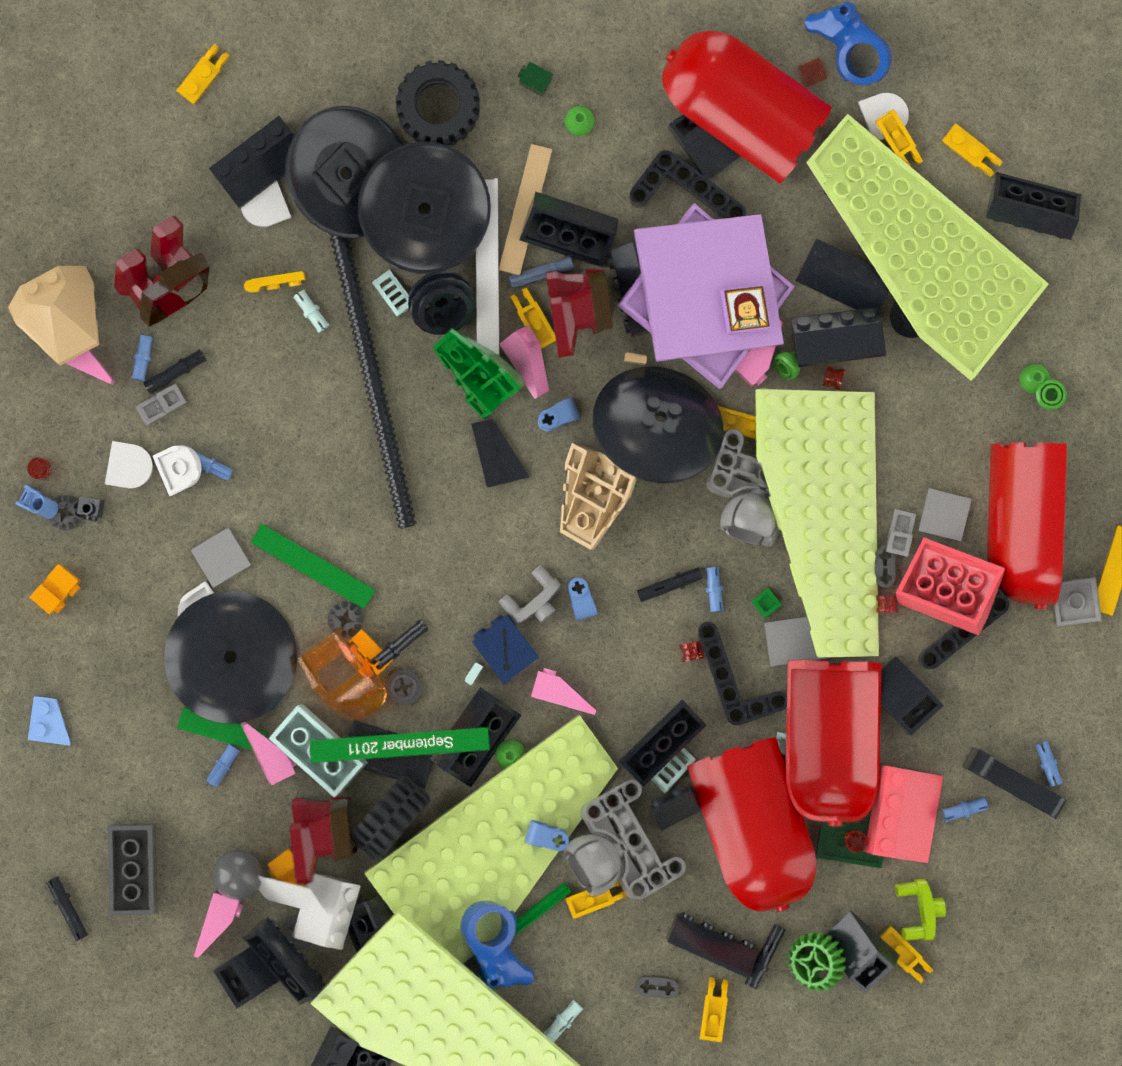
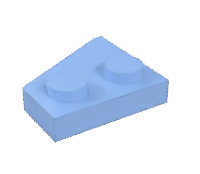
(47, 722)

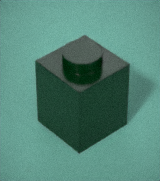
(535, 78)

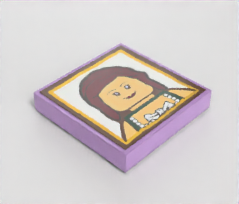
(745, 309)

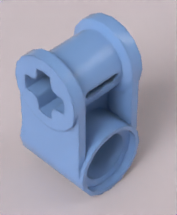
(562, 415)
(37, 503)
(583, 602)
(542, 835)

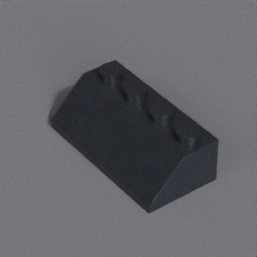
(254, 163)
(1034, 206)
(569, 229)
(627, 270)
(842, 277)
(838, 336)
(481, 712)
(662, 743)
(368, 919)
(712, 945)
(284, 961)

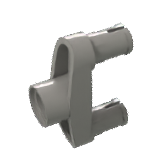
(539, 605)

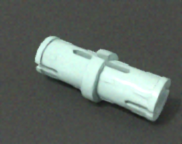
(311, 311)
(563, 1021)

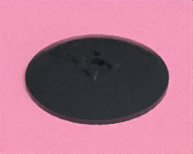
(317, 153)
(419, 176)
(654, 449)
(236, 689)

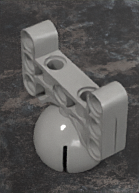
(750, 512)
(606, 855)

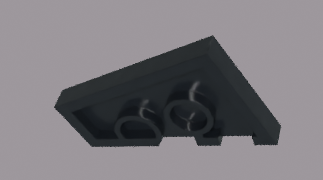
(496, 456)

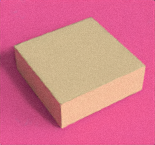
(635, 358)

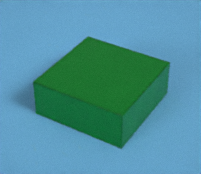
(766, 603)

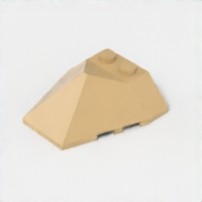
(58, 312)
(593, 495)

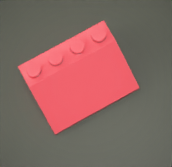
(950, 586)
(904, 814)

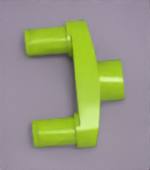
(929, 909)

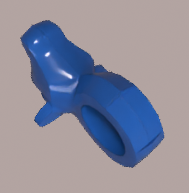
(846, 29)
(494, 958)

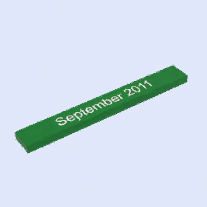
(399, 745)

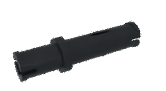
(175, 371)
(670, 584)
(392, 650)
(66, 908)
(765, 956)

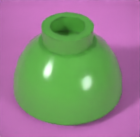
(579, 120)
(786, 365)
(1033, 376)
(1051, 394)
(509, 752)

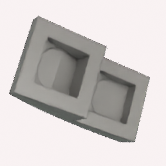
(160, 404)
(900, 532)

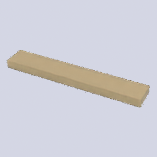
(532, 181)

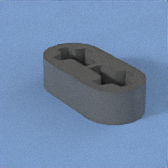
(890, 565)
(658, 981)

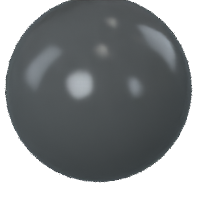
(237, 874)

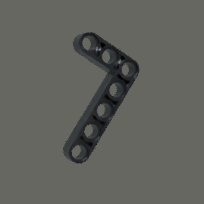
(687, 184)
(957, 641)
(729, 682)
(1014, 782)

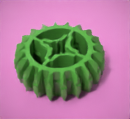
(808, 970)

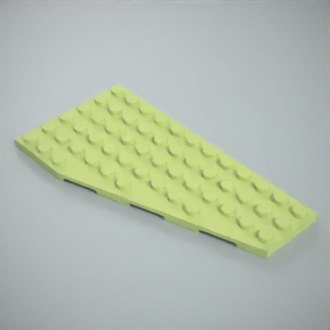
(936, 261)
(823, 496)
(479, 843)
(427, 1008)

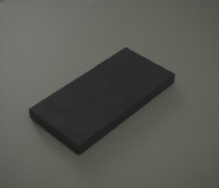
(414, 767)

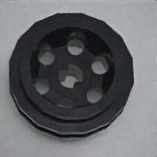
(443, 310)

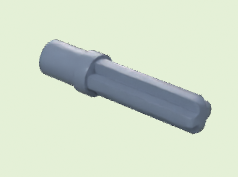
(540, 272)

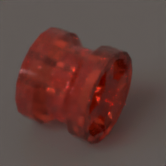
(833, 377)
(35, 469)
(886, 604)
(691, 651)
(858, 842)

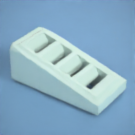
(404, 307)
(660, 783)

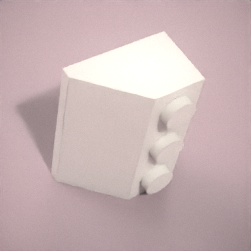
(338, 900)

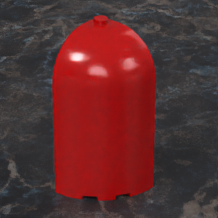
(743, 101)
(1028, 520)
(833, 739)
(755, 826)

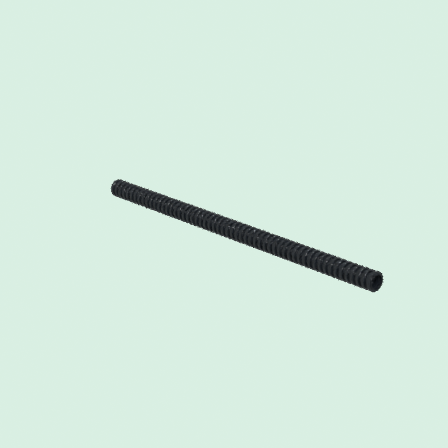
(373, 381)

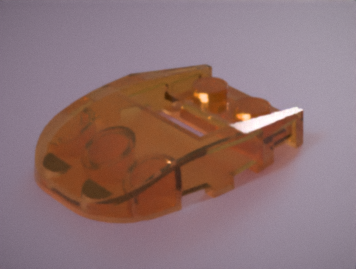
(356, 696)

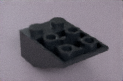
(702, 148)
(906, 697)
(674, 807)
(865, 952)
(245, 977)
(341, 1050)

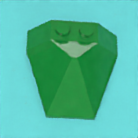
(479, 371)

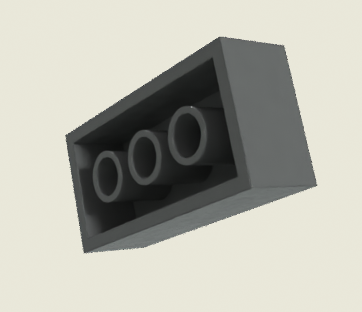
(132, 869)

